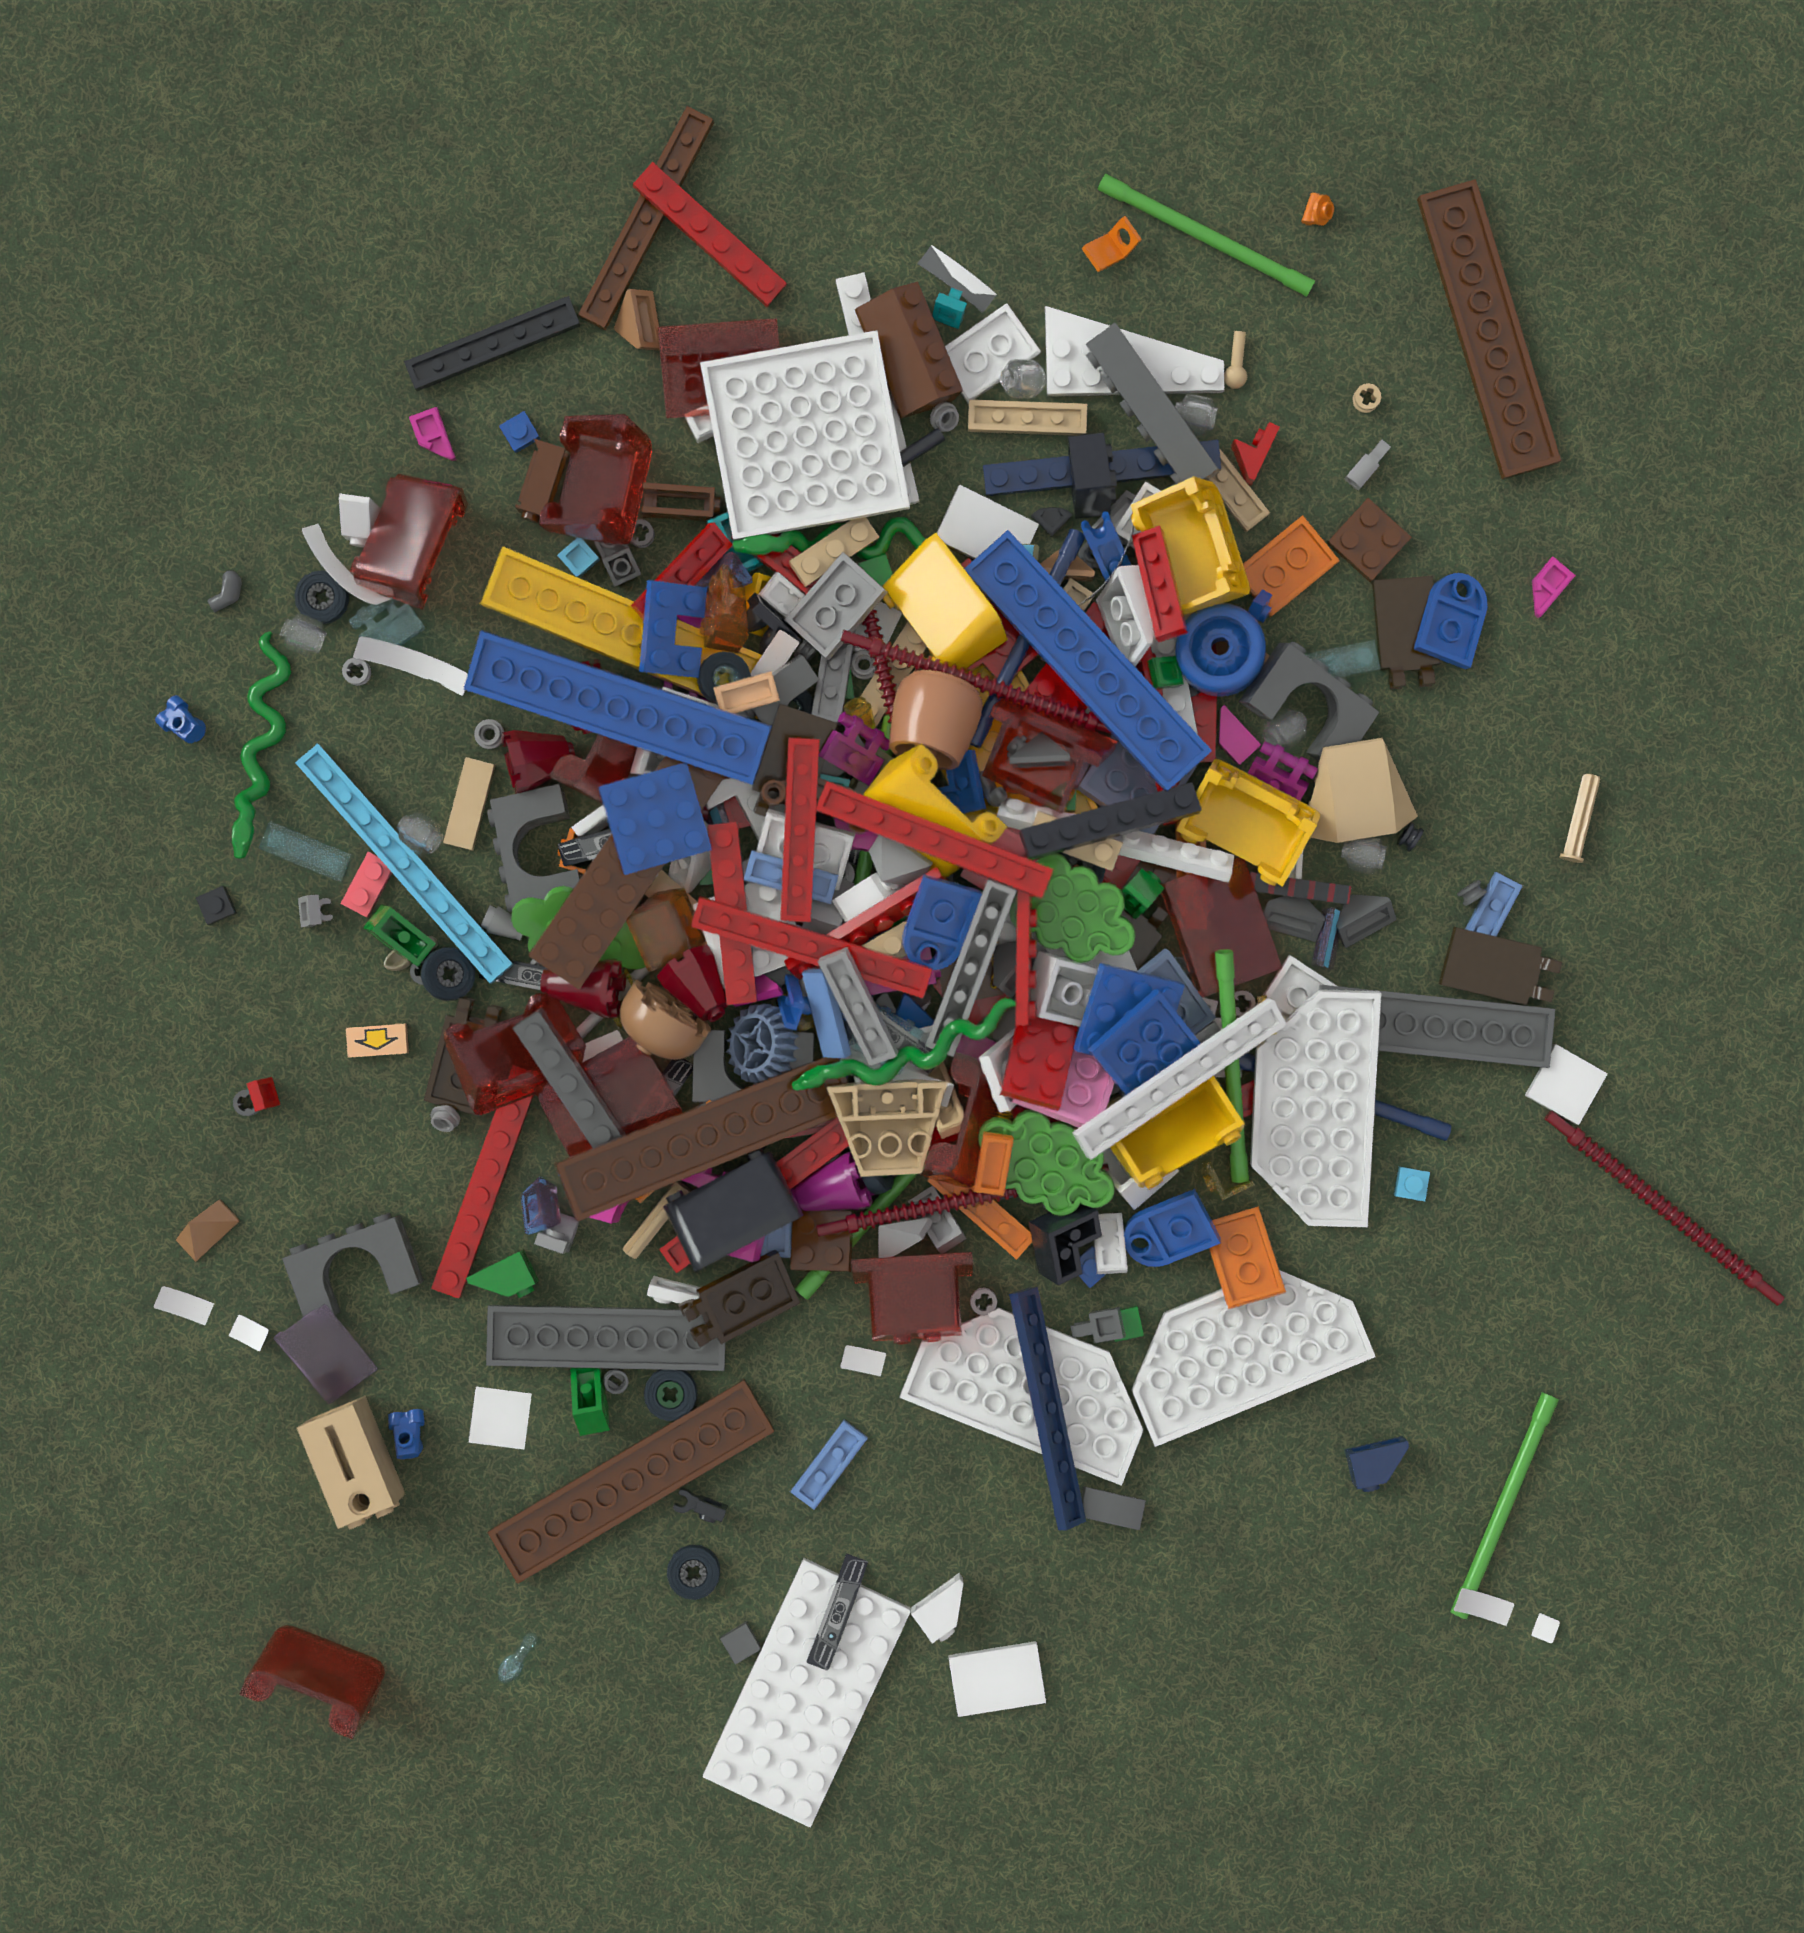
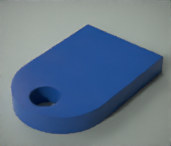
(1452, 622)
(939, 920)
(1172, 1230)

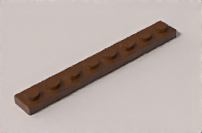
(643, 222)

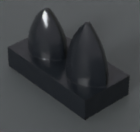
(762, 614)

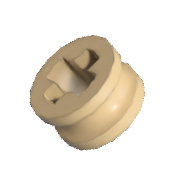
(1357, 399)

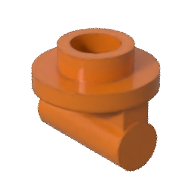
(1318, 210)

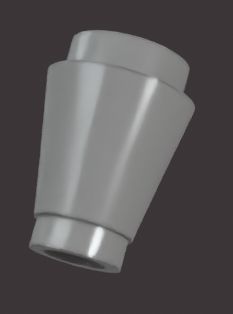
(499, 922)

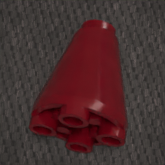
(597, 994)

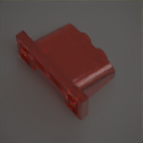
(1044, 785)
(914, 1295)

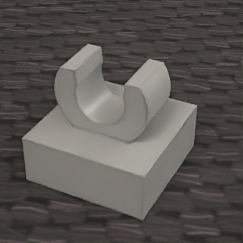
(310, 910)

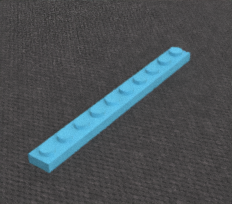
(404, 864)

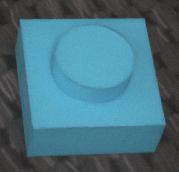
(578, 557)
(1411, 1184)

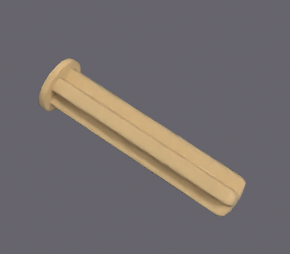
(1581, 818)
(651, 1224)

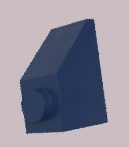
(1375, 1462)

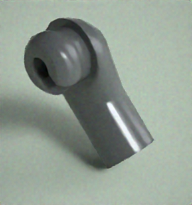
(229, 591)
(993, 795)

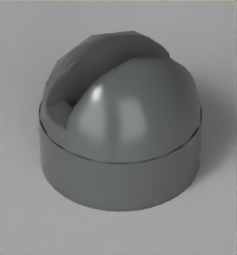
(611, 1386)

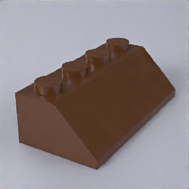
(911, 350)

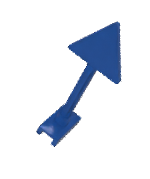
(797, 1004)

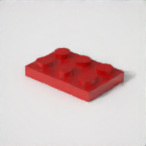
(1039, 1062)

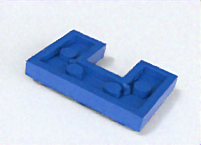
(662, 606)
(965, 785)

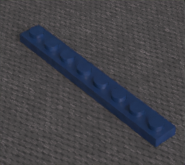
(1056, 471)
(1047, 1408)

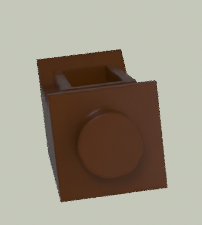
(541, 480)
(655, 490)

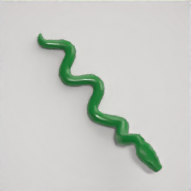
(765, 543)
(243, 827)
(818, 1075)

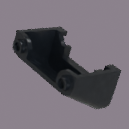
(732, 1210)

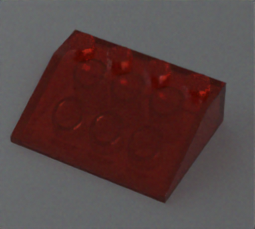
(691, 343)
(1216, 917)
(628, 1084)

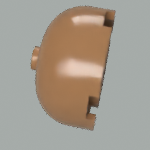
(661, 1023)

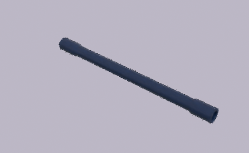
(1066, 556)
(1421, 1123)

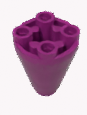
(834, 1188)

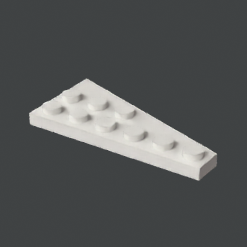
(1073, 374)

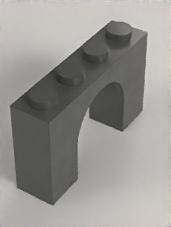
(1288, 668)
(790, 682)
(513, 819)
(710, 1070)
(384, 1240)

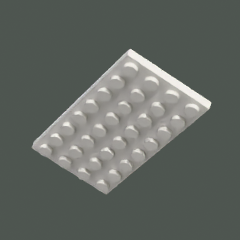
(799, 1717)

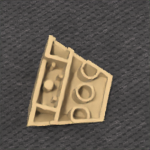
(1359, 793)
(888, 1123)

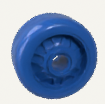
(1227, 672)

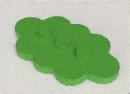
(1079, 913)
(533, 916)
(1050, 1164)

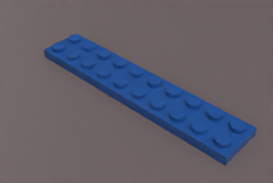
(1087, 661)
(617, 707)

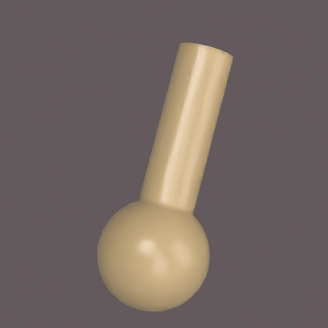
(1236, 375)

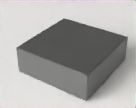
(740, 1642)

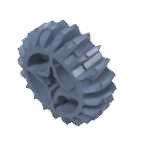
(761, 1044)

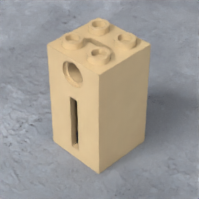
(352, 1462)

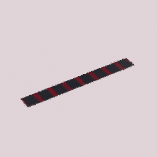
(1305, 889)

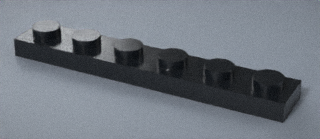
(492, 343)
(1110, 821)

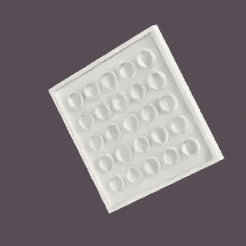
(805, 435)

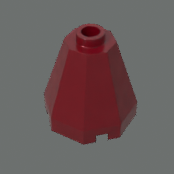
(533, 757)
(696, 983)

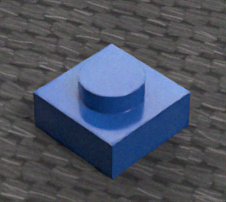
(519, 432)
(1259, 608)
(1089, 1270)

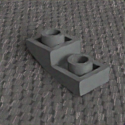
(618, 562)
(1112, 1508)

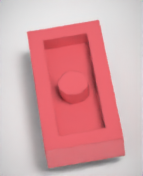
(367, 885)

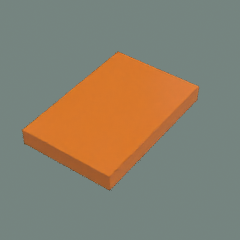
(1289, 564)
(1245, 1259)

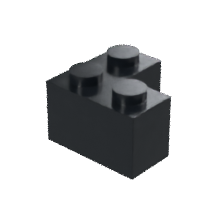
(1091, 479)
(1058, 1240)

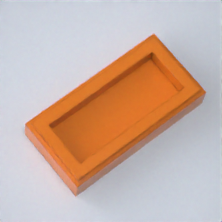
(993, 1163)

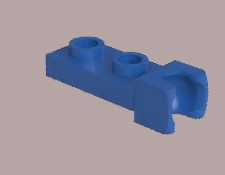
(1105, 545)

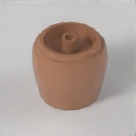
(935, 712)

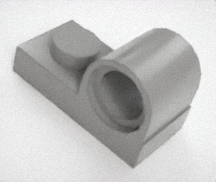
(944, 1229)
(560, 1236)

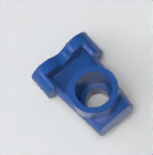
(180, 721)
(407, 1426)

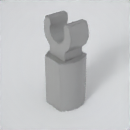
(1367, 466)

